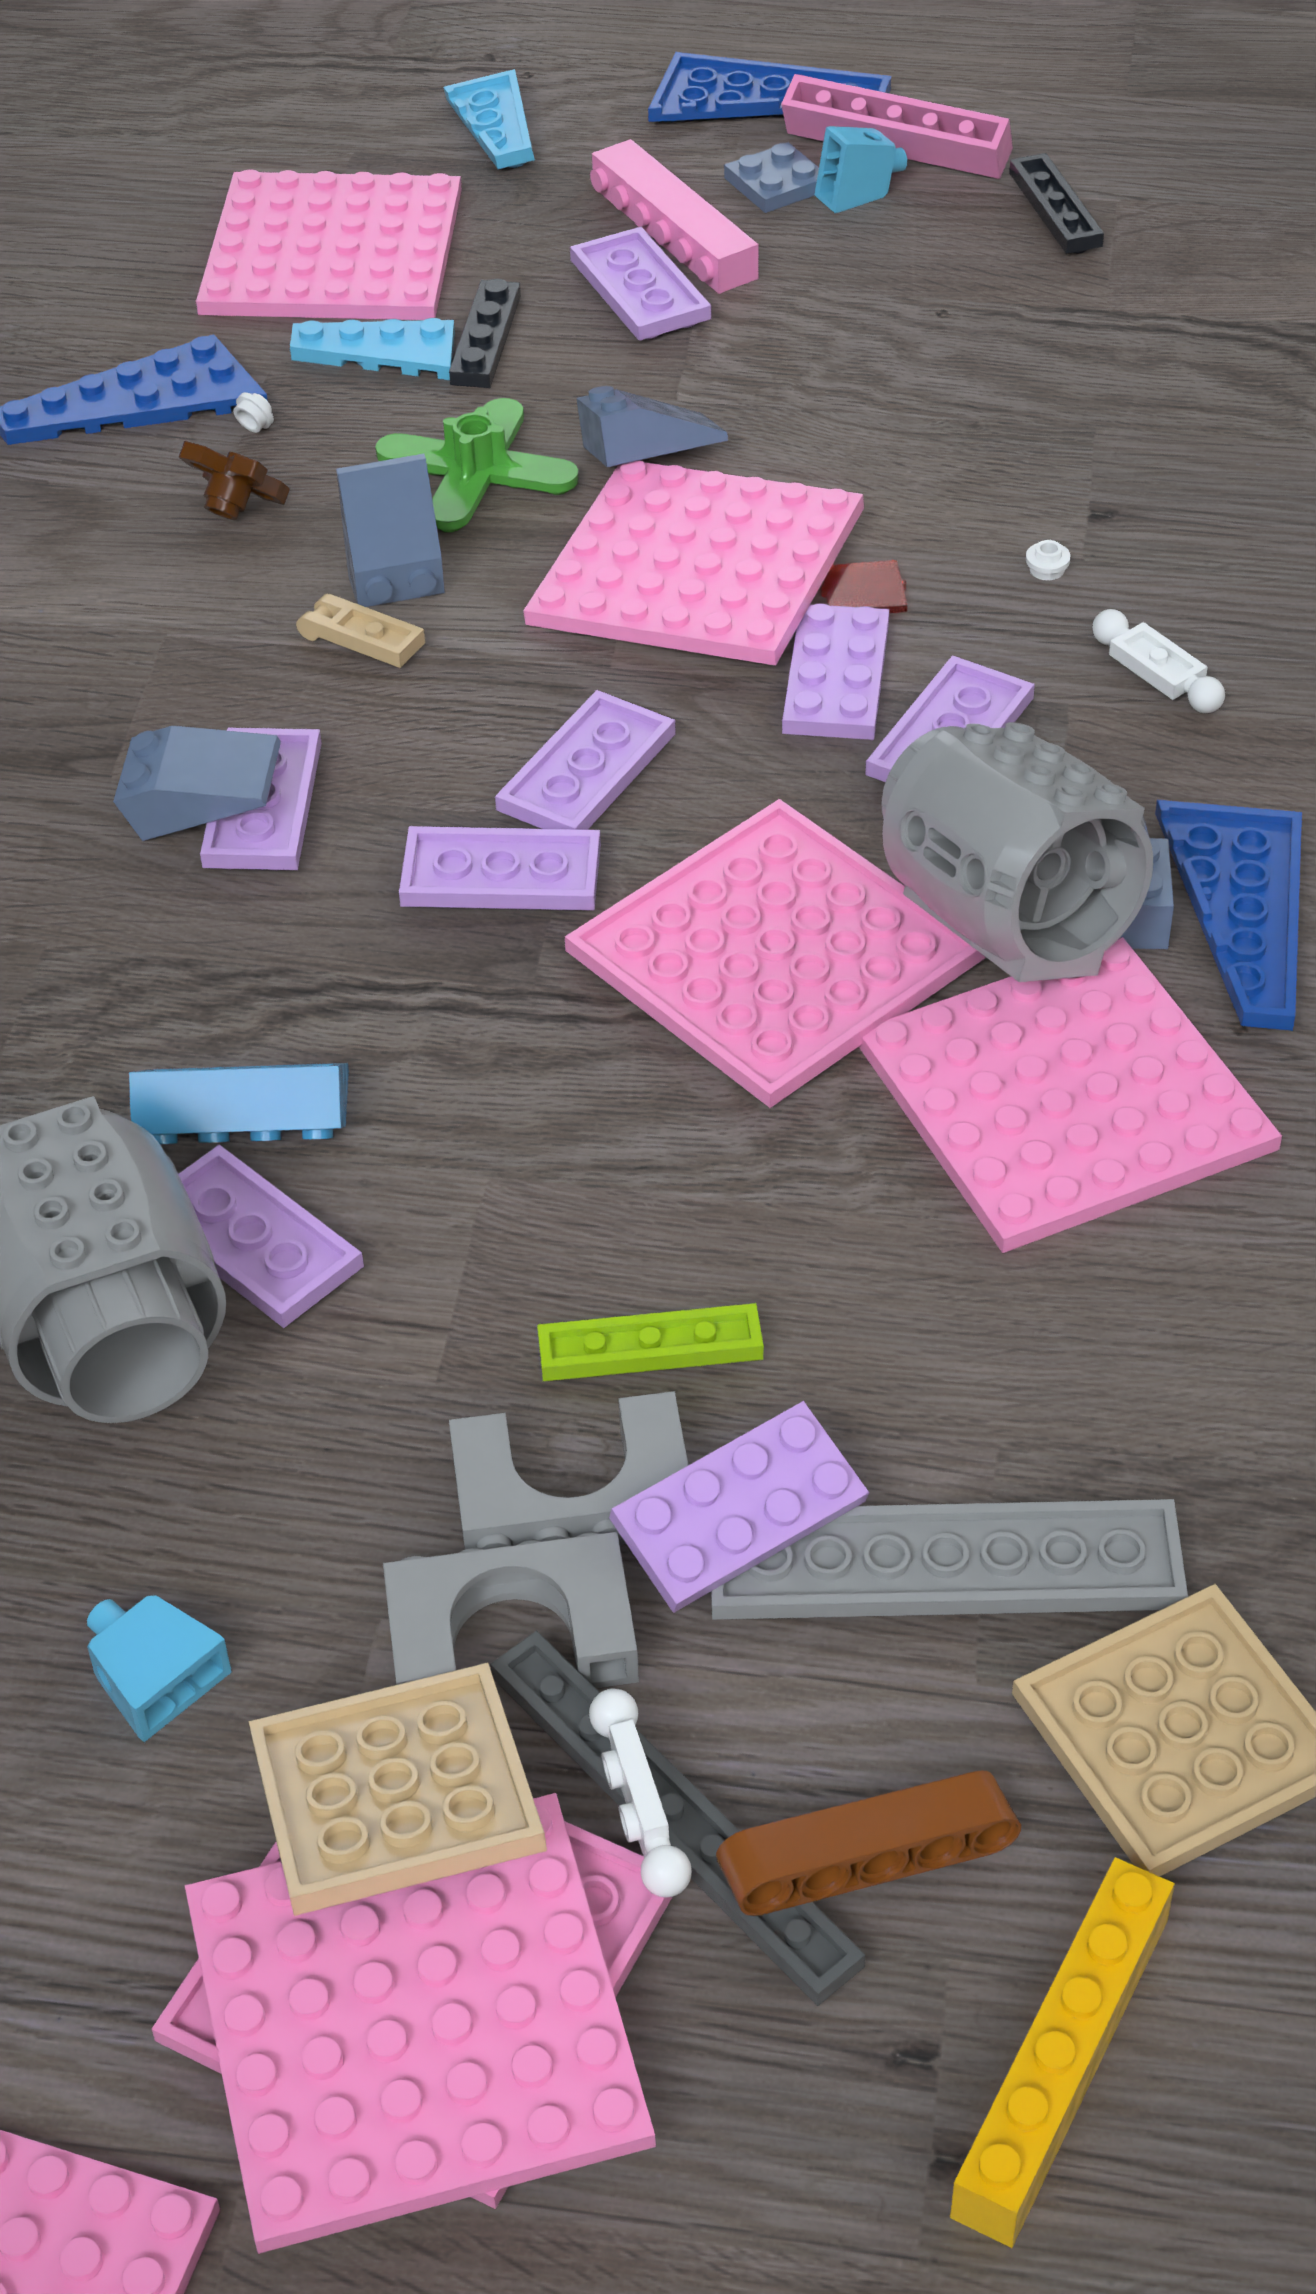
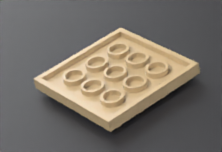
(1177, 1730)
(395, 1788)

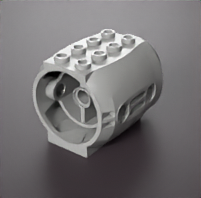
(1016, 847)
(101, 1266)

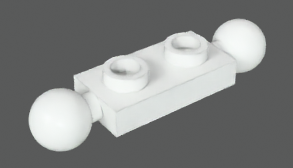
(1158, 661)
(664, 1867)

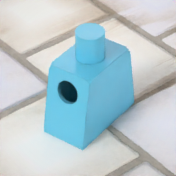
(856, 167)
(154, 1660)

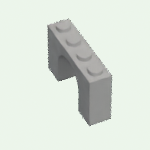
(505, 1511)
(571, 1576)

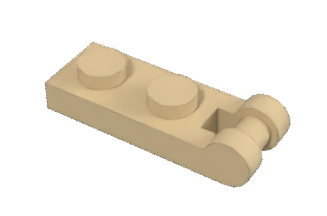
(361, 630)

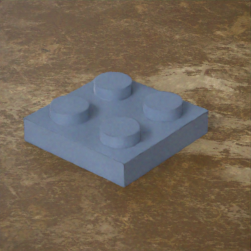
(773, 177)

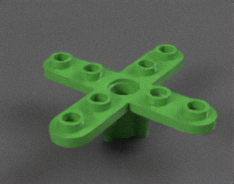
(478, 455)

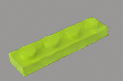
(650, 1342)

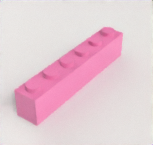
(922, 128)
(675, 216)

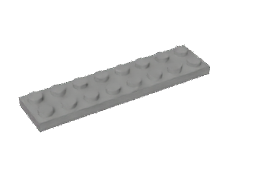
(970, 1562)

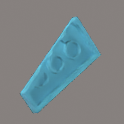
(494, 116)
(372, 344)

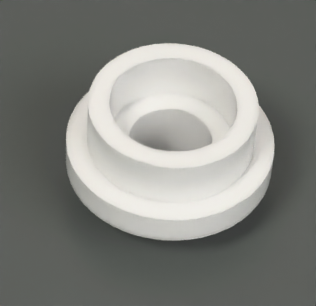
(253, 412)
(1047, 560)

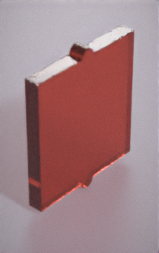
(866, 584)

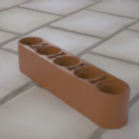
(867, 1842)

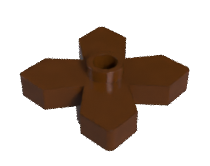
(232, 480)

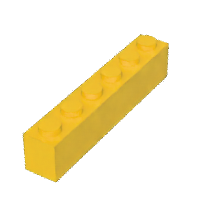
(1061, 2053)

